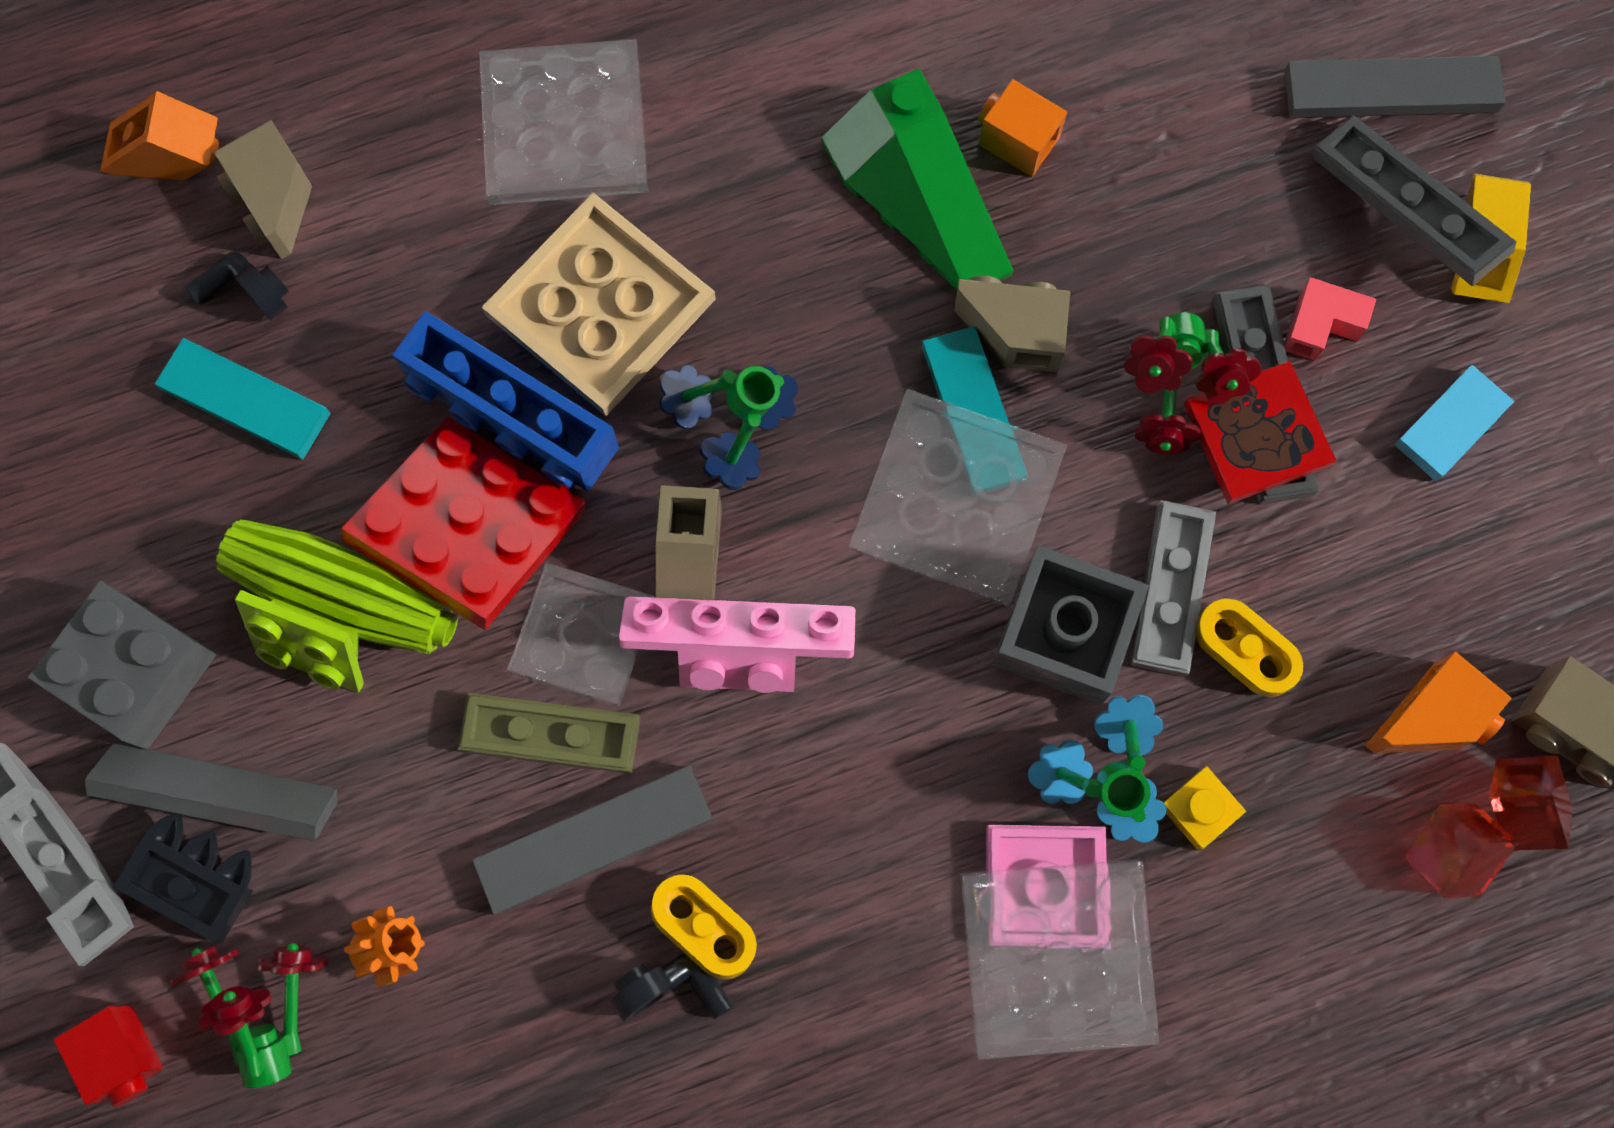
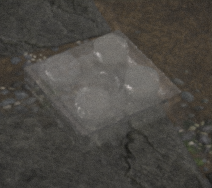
(574, 636)

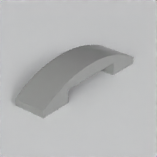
(59, 863)

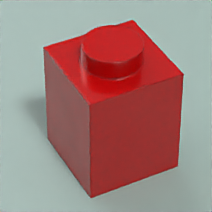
(109, 1056)

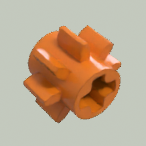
(384, 946)

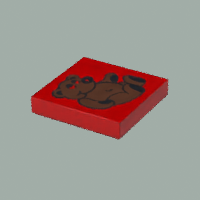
(1261, 436)

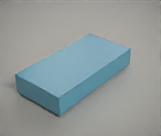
(1454, 423)

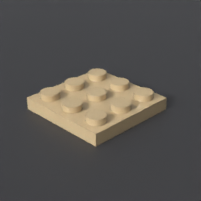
(599, 303)

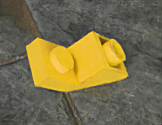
(1507, 206)

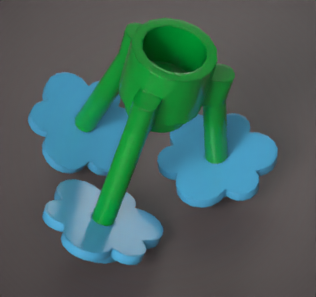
(1124, 792)

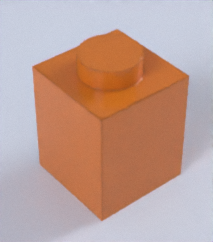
(1020, 127)

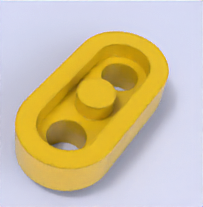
(1250, 643)
(705, 926)

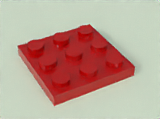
(464, 522)

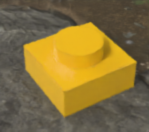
(1203, 808)

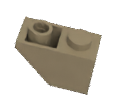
(269, 182)
(1016, 322)
(687, 542)
(1573, 716)

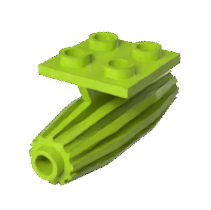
(323, 601)

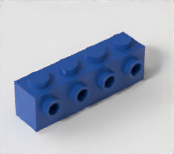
(506, 402)

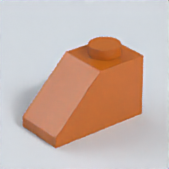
(160, 140)
(1444, 711)

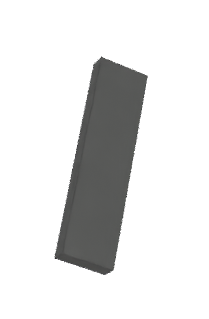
(1394, 86)
(1414, 200)
(1250, 322)
(212, 792)
(592, 840)

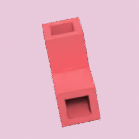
(1326, 310)

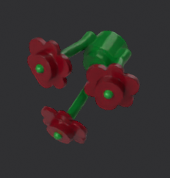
(1164, 361)
(260, 1050)

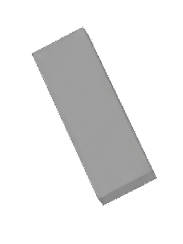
(1176, 584)

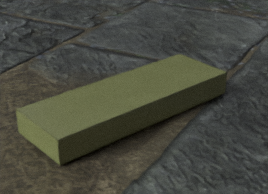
(549, 733)

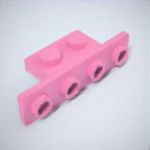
(737, 641)

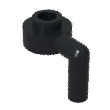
(261, 286)
(643, 988)

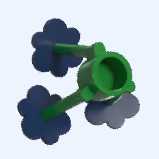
(754, 395)

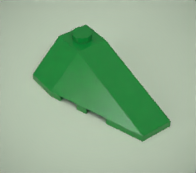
(910, 168)

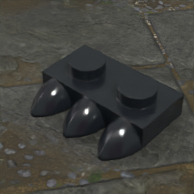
(185, 882)

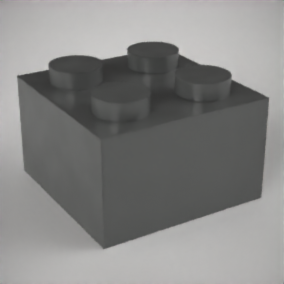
(1070, 625)
(122, 666)

